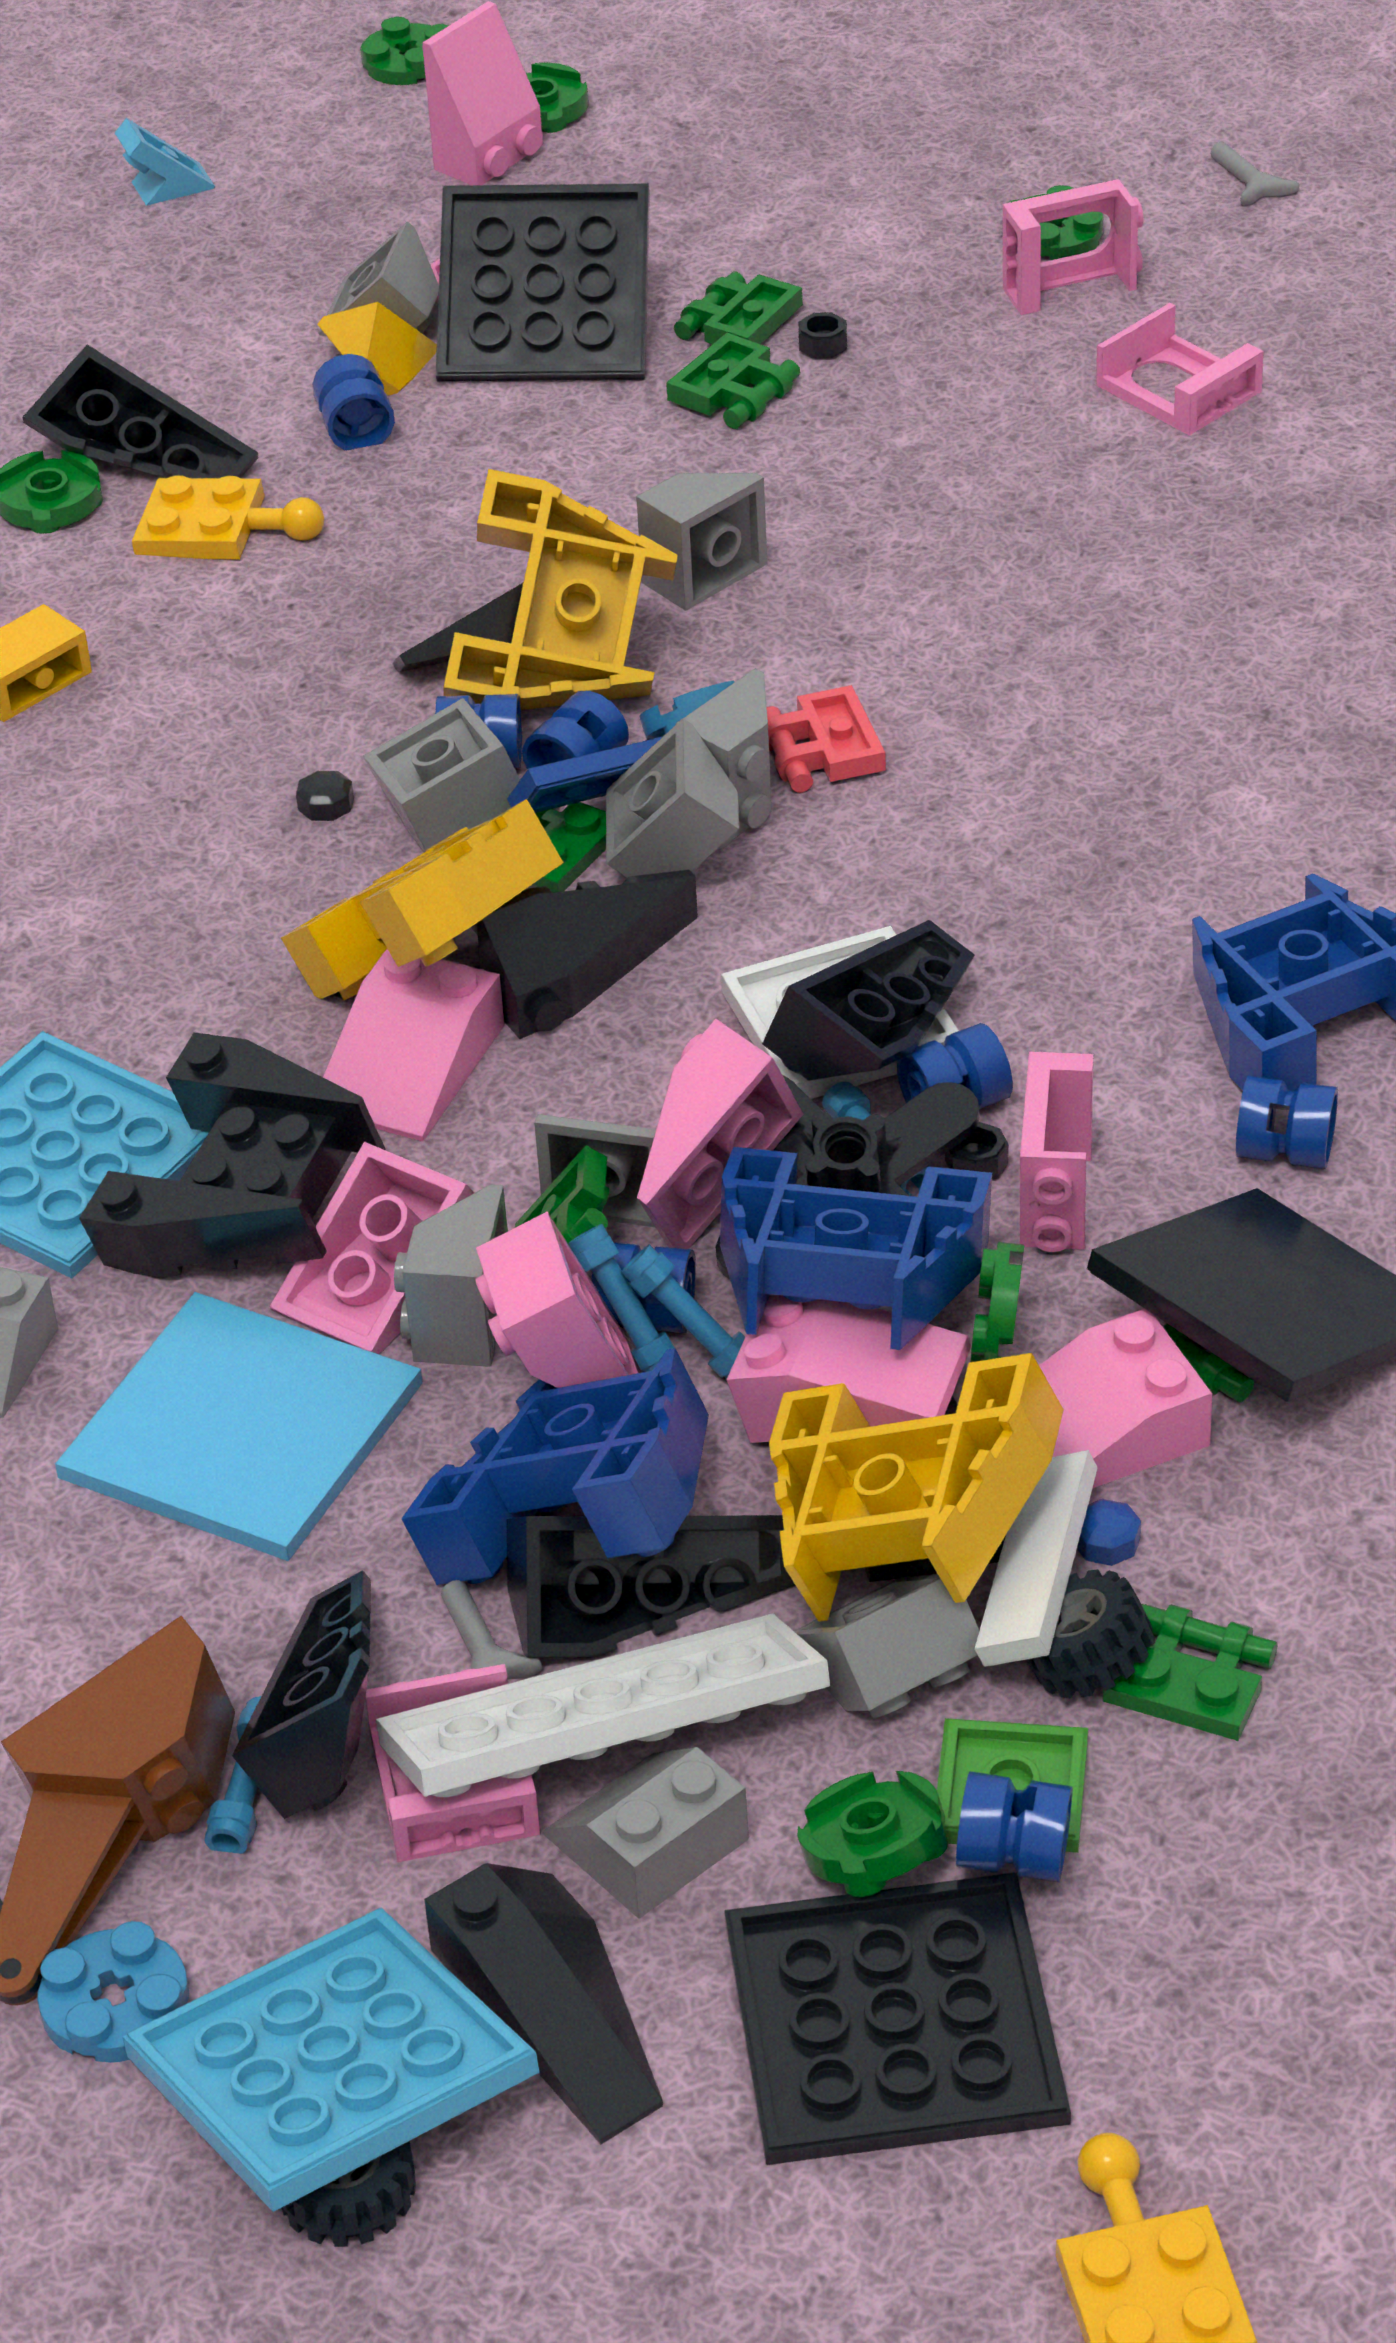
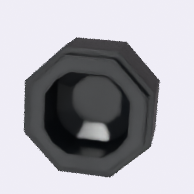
(822, 335)
(324, 795)
(982, 1151)

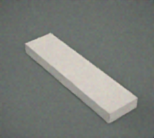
(1037, 1564)

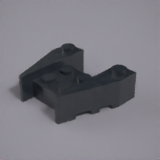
(255, 1179)

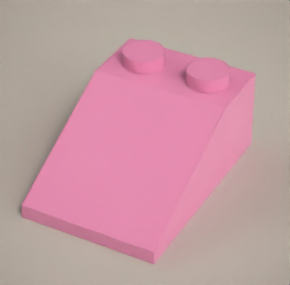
(479, 99)
(415, 1040)
(716, 1100)
(363, 1230)
(550, 1308)
(836, 1344)
(1128, 1397)

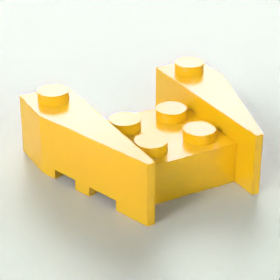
(572, 601)
(423, 902)
(910, 1486)

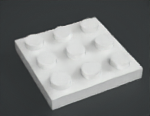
(759, 989)

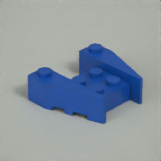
(1291, 971)
(850, 1242)
(611, 1444)

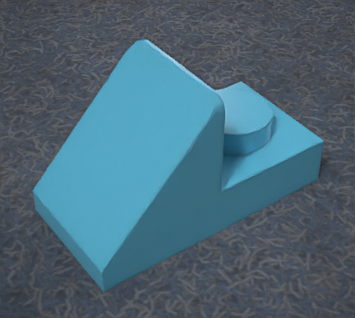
(163, 168)

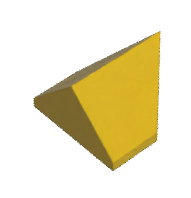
(382, 338)

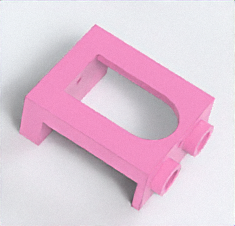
(1119, 254)
(1210, 393)
(1055, 1150)
(433, 1825)

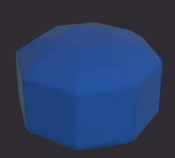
(1109, 1532)

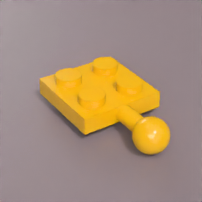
(216, 517)
(1147, 2276)

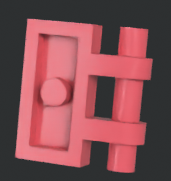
(838, 735)

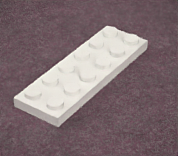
(601, 1704)

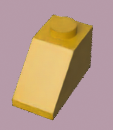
(39, 658)

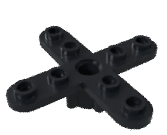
(879, 1150)

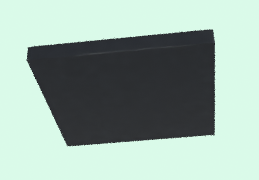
(543, 282)
(1260, 1291)
(894, 2019)

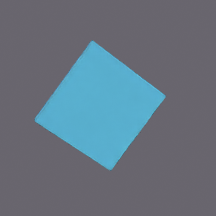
(60, 1134)
(240, 1425)
(329, 2057)

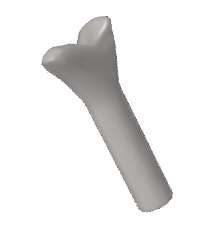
(1257, 183)
(478, 1638)

